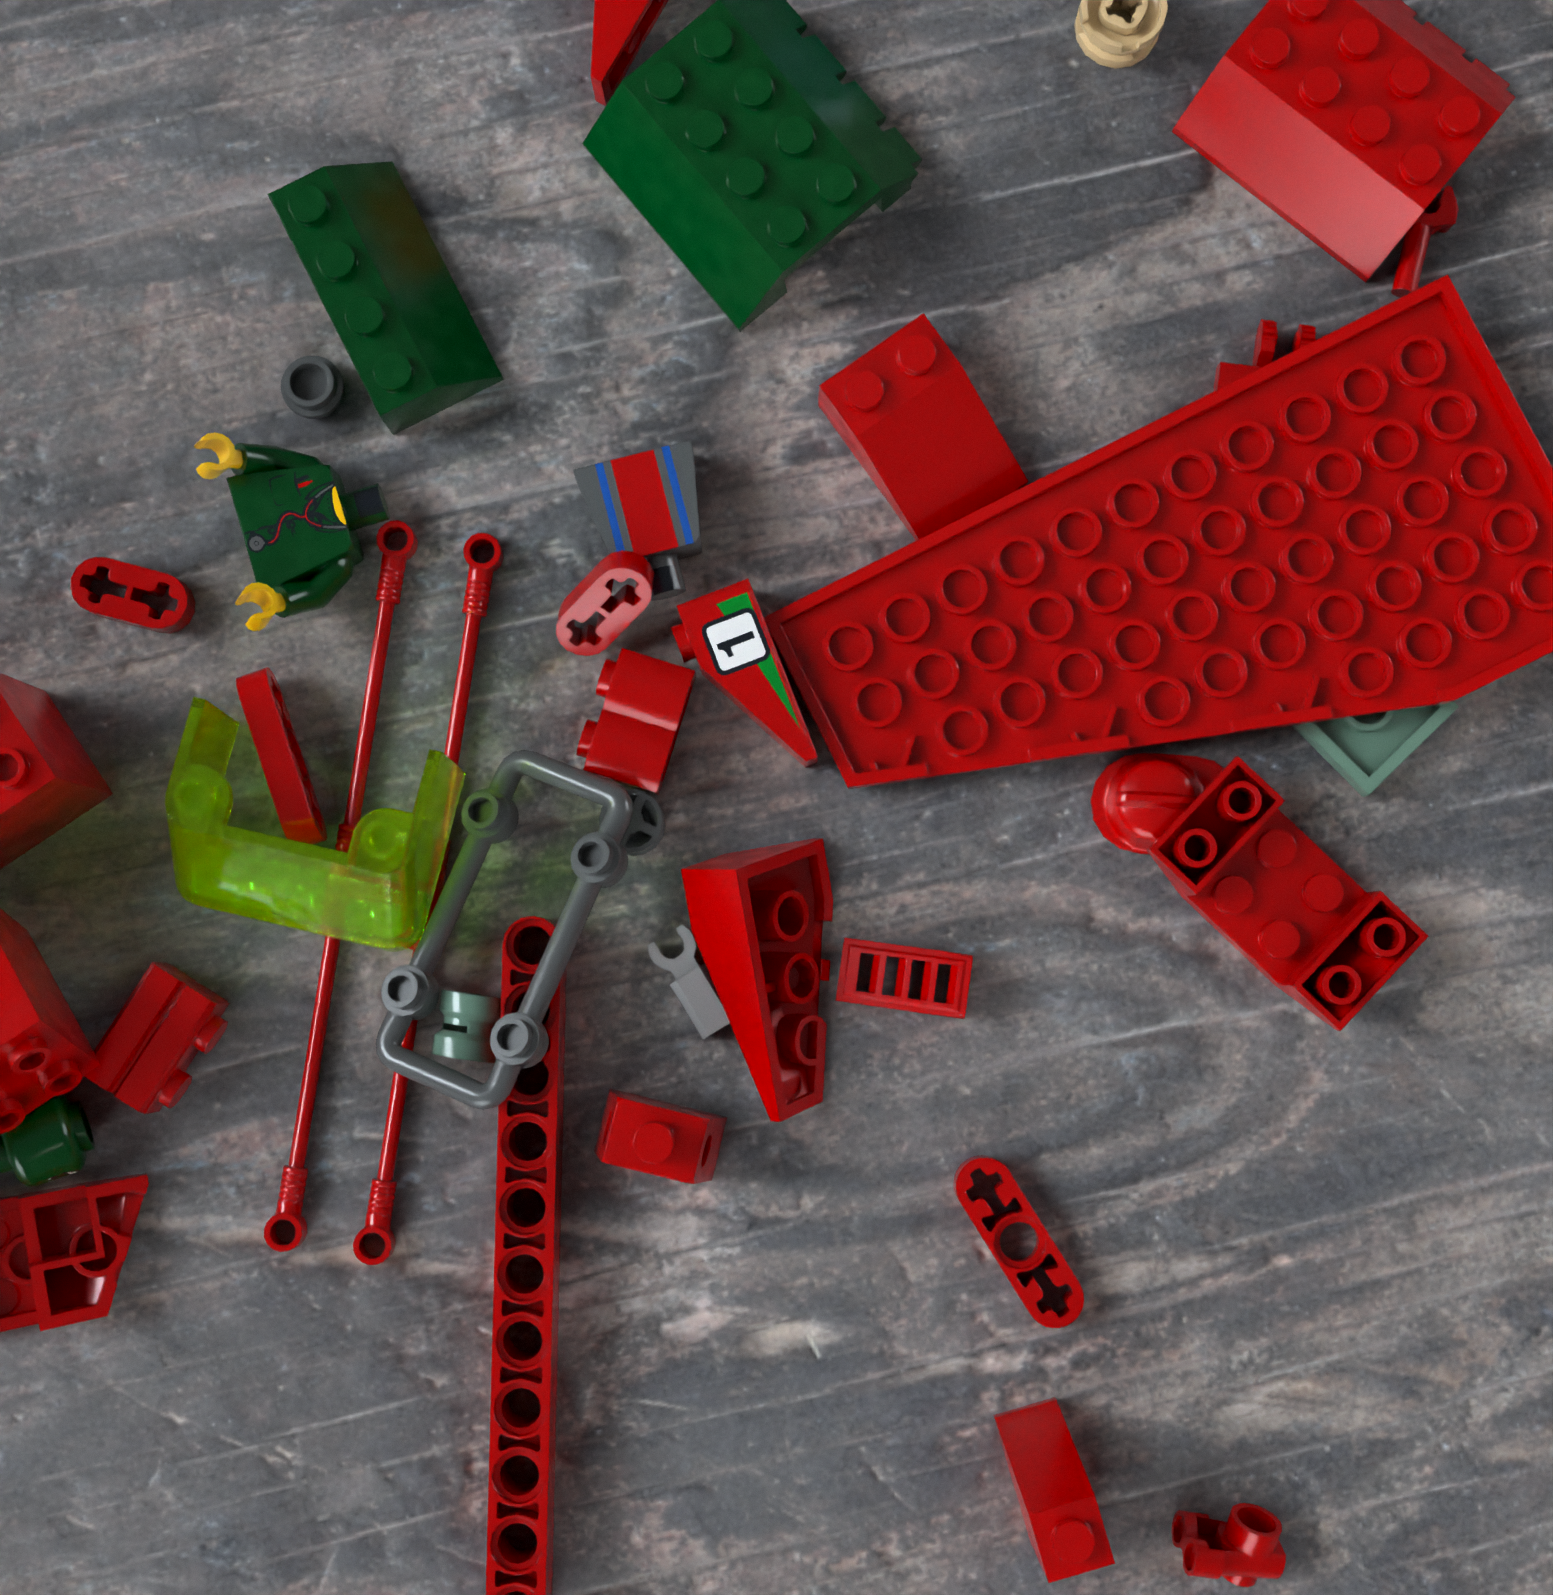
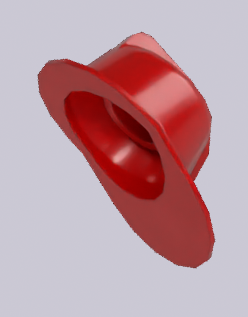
(1145, 795)

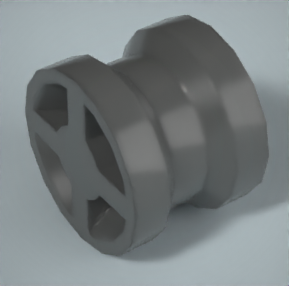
(653, 826)

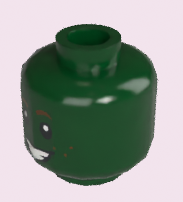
(47, 1142)

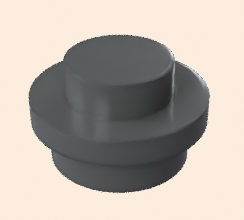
(312, 387)

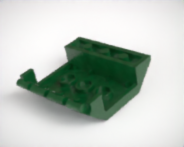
(748, 150)

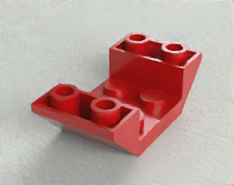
(1283, 897)

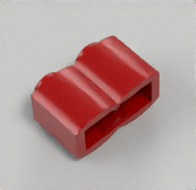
(637, 721)

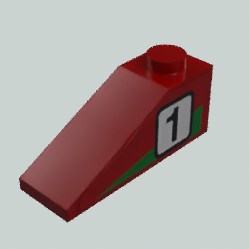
(740, 660)

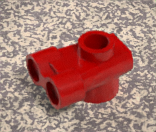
(1237, 1549)

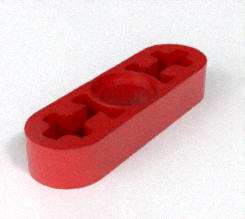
(281, 757)
(1058, 1272)

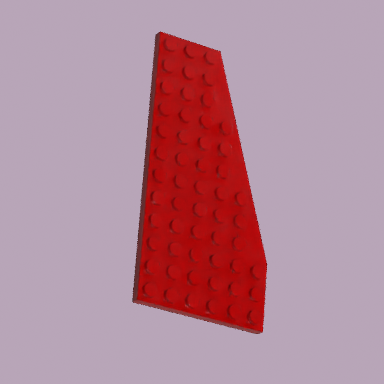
(1254, 562)

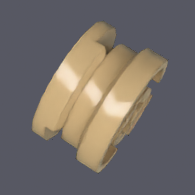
(1119, 30)

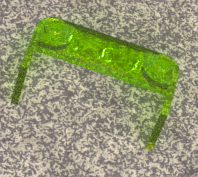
(363, 897)

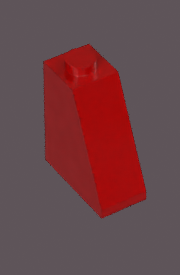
(1053, 1491)

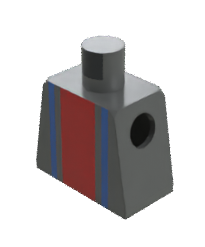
(648, 508)

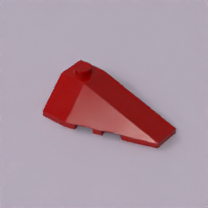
(762, 943)

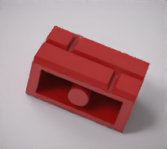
(158, 1038)

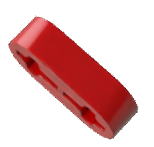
(136, 581)
(595, 595)

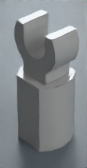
(692, 985)

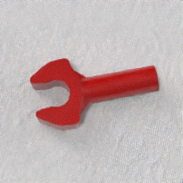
(1417, 241)

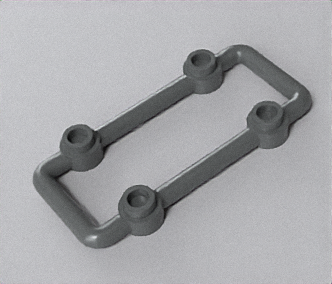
(519, 1037)

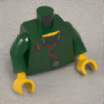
(293, 524)

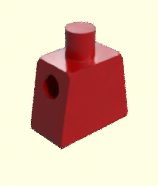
(659, 1138)

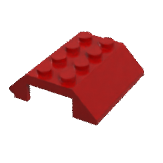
(1344, 119)

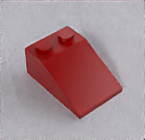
(920, 429)

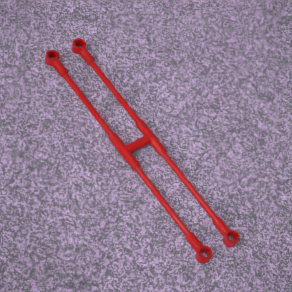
(295, 1174)

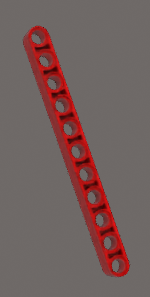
(511, 1369)

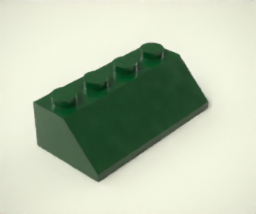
(386, 290)

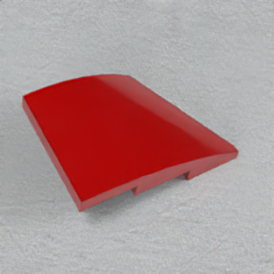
(65, 1250)

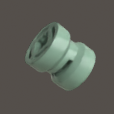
(466, 1026)

